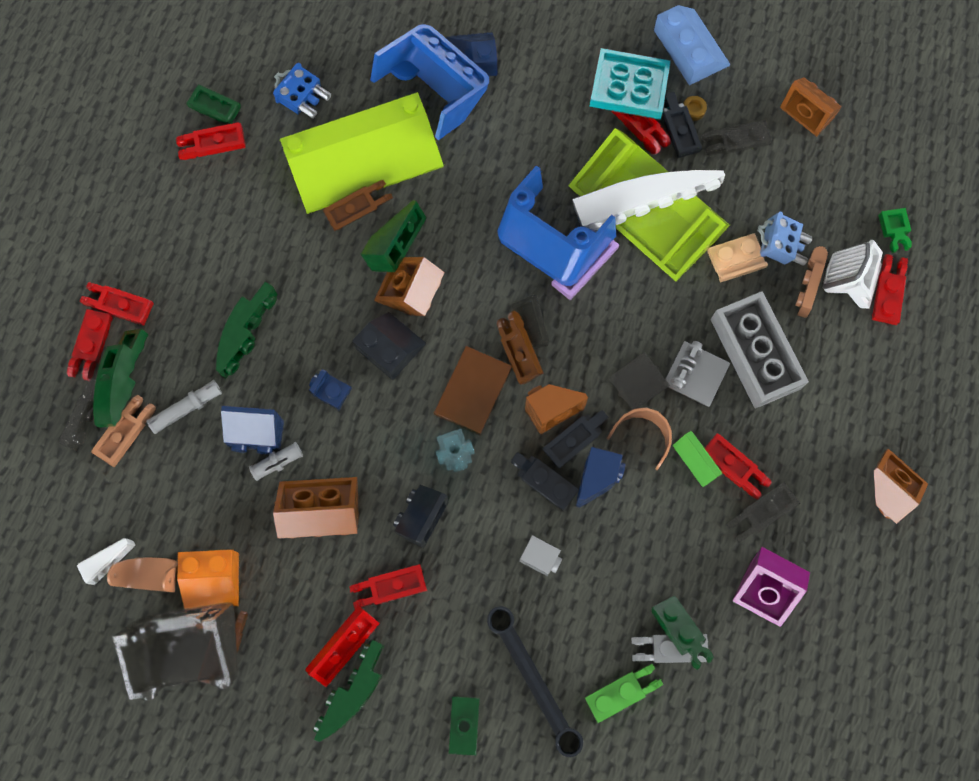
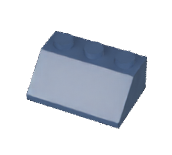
(689, 43)

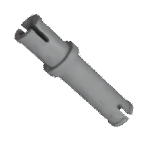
(183, 407)

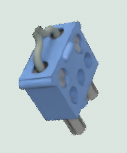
(783, 239)

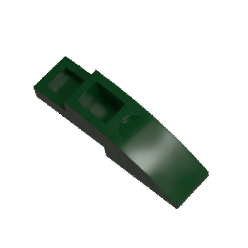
(236, 335)
(113, 382)
(347, 703)

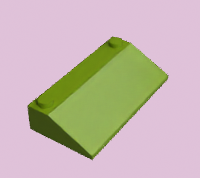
(360, 150)
(668, 235)

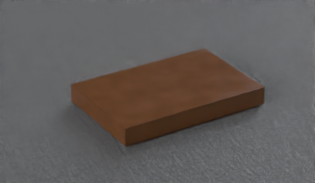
(473, 390)

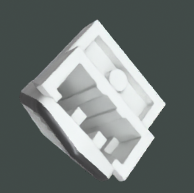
(854, 272)

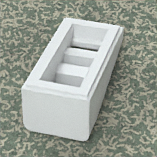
(98, 565)

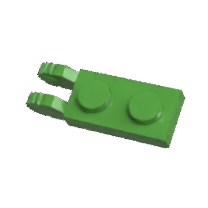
(620, 694)

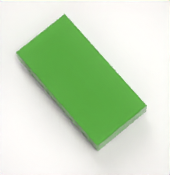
(697, 459)

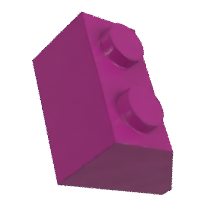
(772, 587)

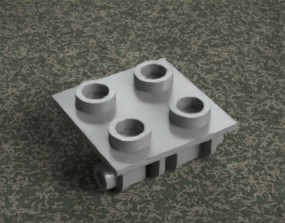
(697, 373)

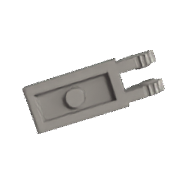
(663, 650)

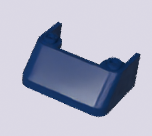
(441, 66)
(542, 245)

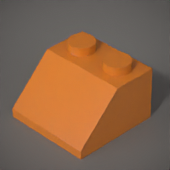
(208, 577)

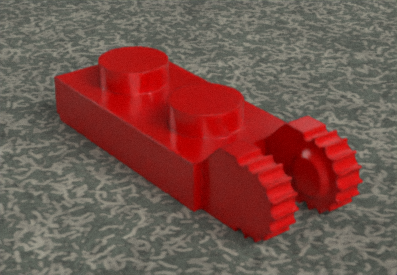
(643, 129)
(211, 141)
(890, 291)
(119, 303)
(89, 343)
(736, 465)
(391, 586)

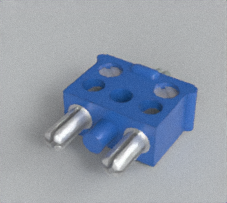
(298, 90)

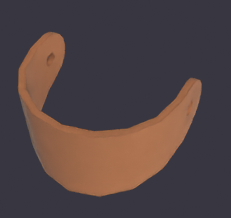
(657, 419)
(144, 573)

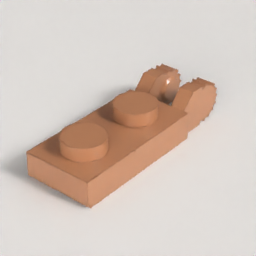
(811, 280)
(120, 437)

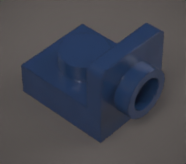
(329, 389)

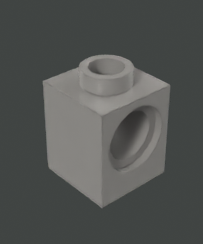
(541, 556)

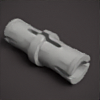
(276, 461)

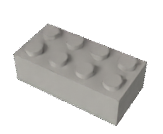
(759, 350)

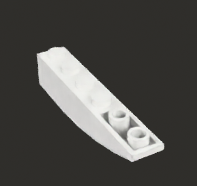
(642, 194)

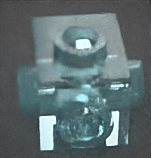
(451, 442)

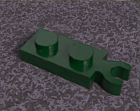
(682, 630)

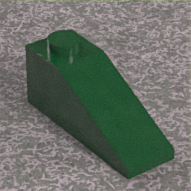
(392, 241)

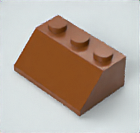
(316, 507)

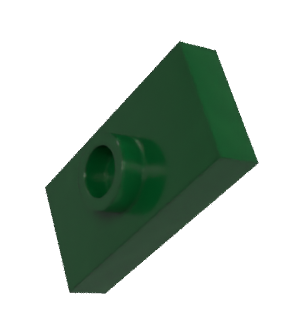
(213, 105)
(464, 726)

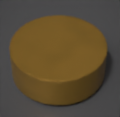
(696, 106)

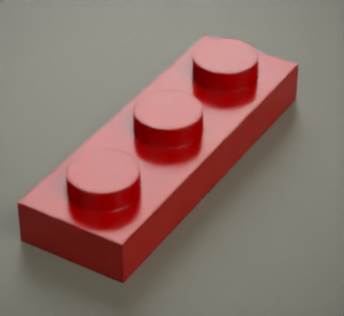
(342, 646)

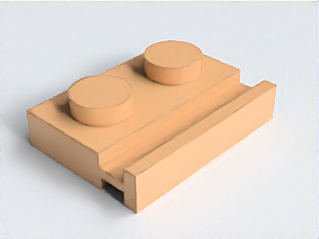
(737, 257)

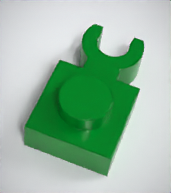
(896, 225)

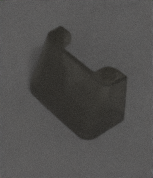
(178, 649)

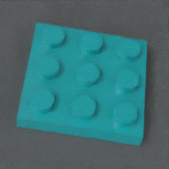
(630, 83)

